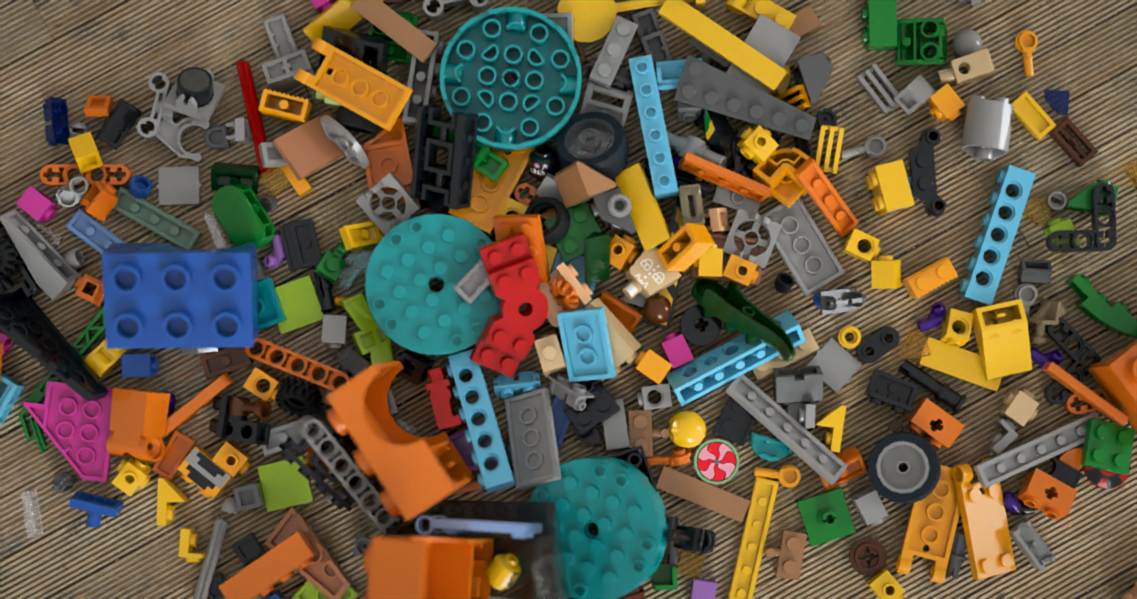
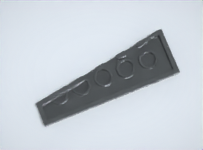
(724, 94)

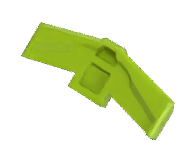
(370, 337)

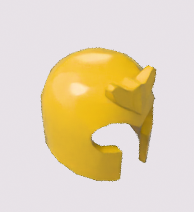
(687, 429)

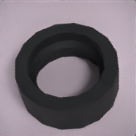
(355, 122)
(562, 223)

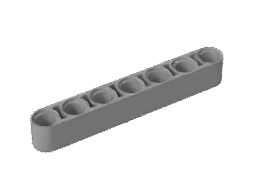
(346, 472)

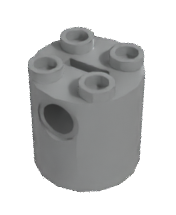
(987, 128)

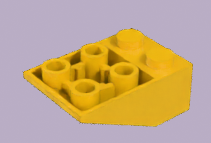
(1002, 338)

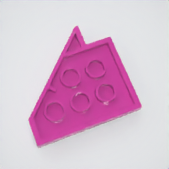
(76, 428)

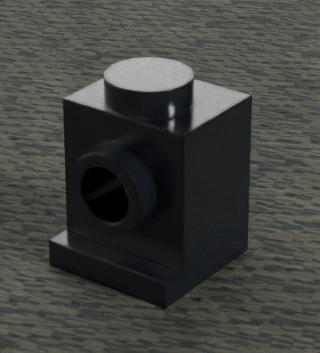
(414, 374)

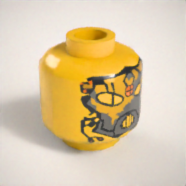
(503, 571)

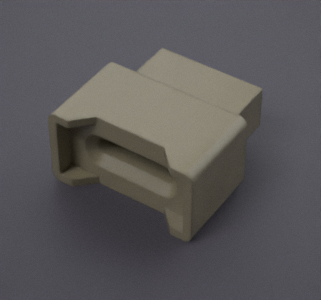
(691, 204)

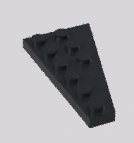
(36, 334)

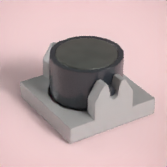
(195, 89)

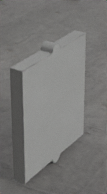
(179, 185)
(835, 364)

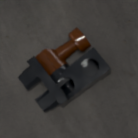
(233, 421)

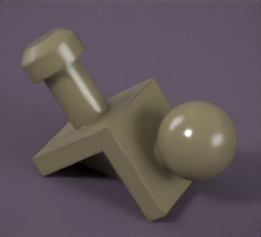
(1048, 314)

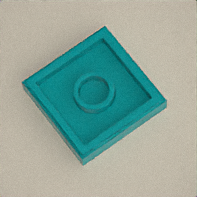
(269, 306)

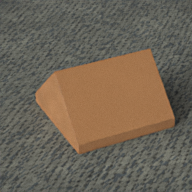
(580, 184)

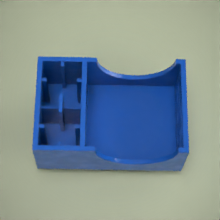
(180, 296)

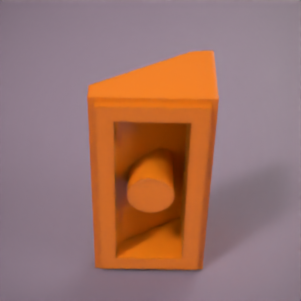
(855, 468)

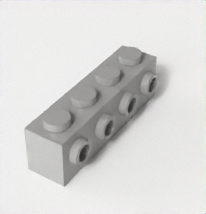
(422, 80)

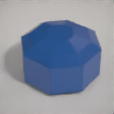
(139, 186)

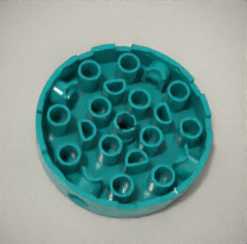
(521, 44)
(400, 290)
(628, 522)

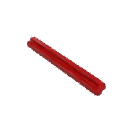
(252, 108)

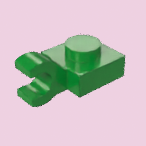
(331, 264)

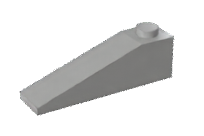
(42, 260)

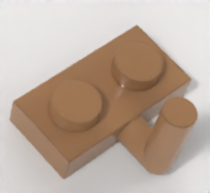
(642, 432)
(789, 554)

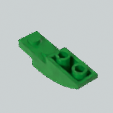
(485, 160)
(1094, 304)

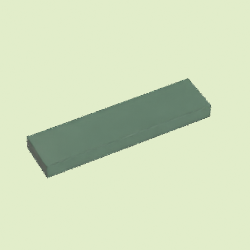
(156, 220)

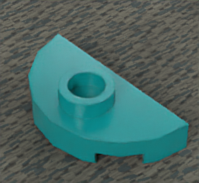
(768, 447)

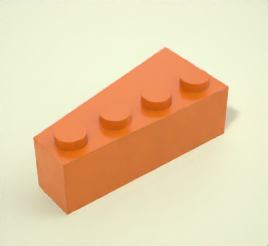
(270, 569)

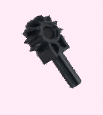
(691, 539)

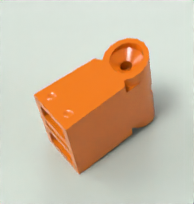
(138, 423)

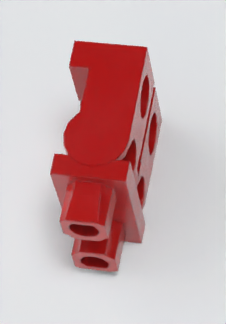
(441, 400)

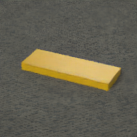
(338, 15)
(645, 209)
(957, 363)

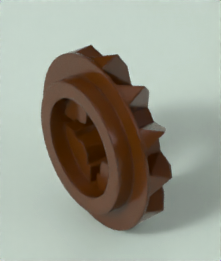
(876, 563)

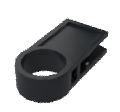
(1064, 473)

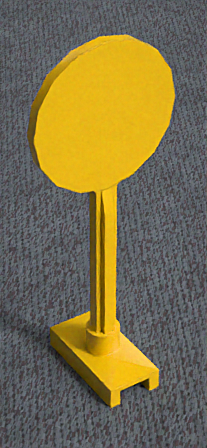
(596, 17)

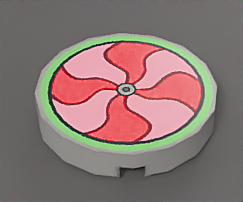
(716, 461)

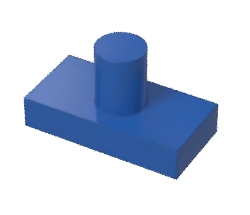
(96, 507)

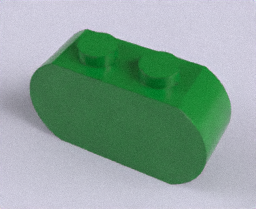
(242, 216)

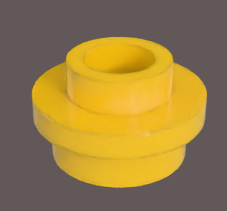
(856, 337)

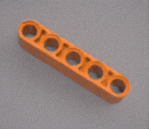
(289, 362)

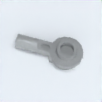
(874, 147)
(66, 197)
(1028, 294)

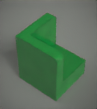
(665, 577)

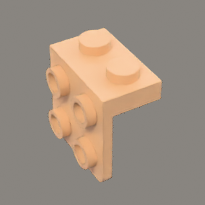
(567, 273)

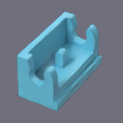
(670, 73)
(9, 393)

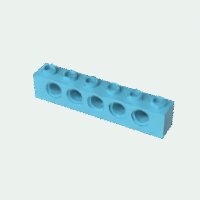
(653, 127)
(1021, 182)
(727, 362)
(502, 475)

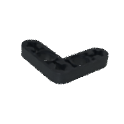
(1093, 236)
(1077, 357)

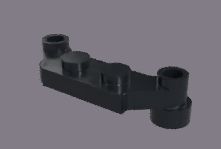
(923, 173)

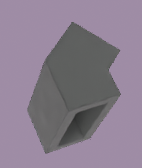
(1034, 271)

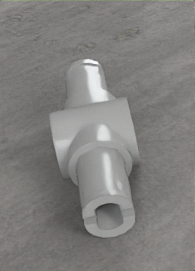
(694, 146)

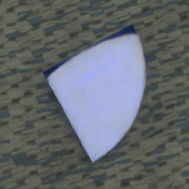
(1058, 100)

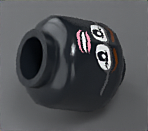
(542, 160)

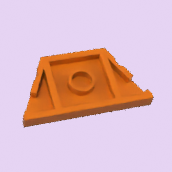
(389, 153)

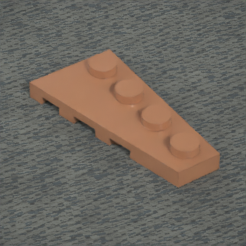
(324, 571)

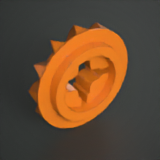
(564, 294)

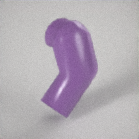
(277, 254)

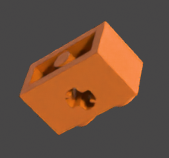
(947, 429)
(1046, 494)

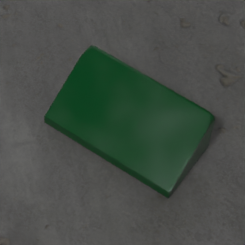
(229, 174)
(597, 257)

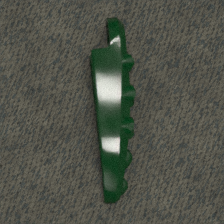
(741, 315)

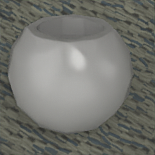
(967, 42)

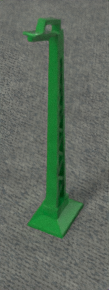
(38, 395)

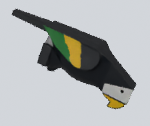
(718, 134)

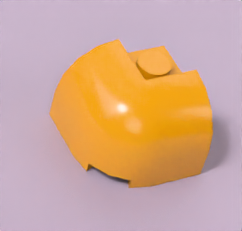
(778, 174)

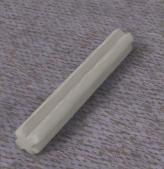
(211, 559)

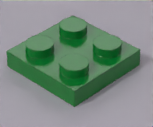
(581, 226)
(1108, 446)

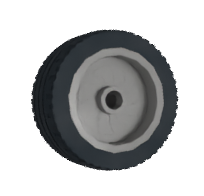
(922, 470)

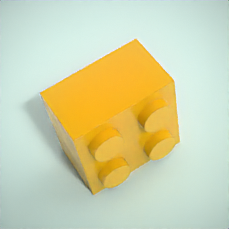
(889, 188)

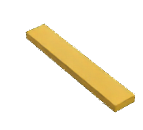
(723, 43)
(753, 538)

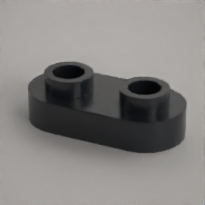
(877, 344)

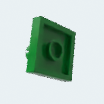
(826, 517)

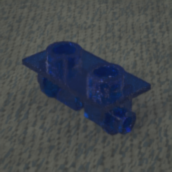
(57, 112)

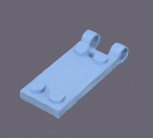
(460, 525)

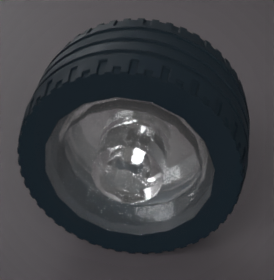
(595, 141)

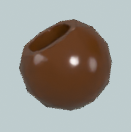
(657, 309)

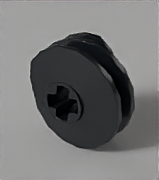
(693, 335)

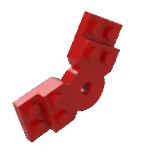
(514, 280)

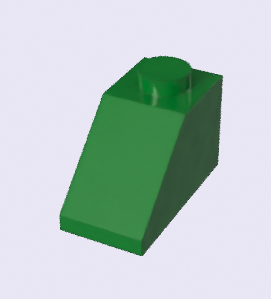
(1082, 203)

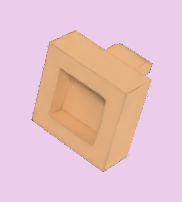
(718, 220)

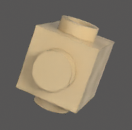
(1019, 407)

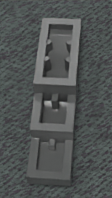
(650, 35)

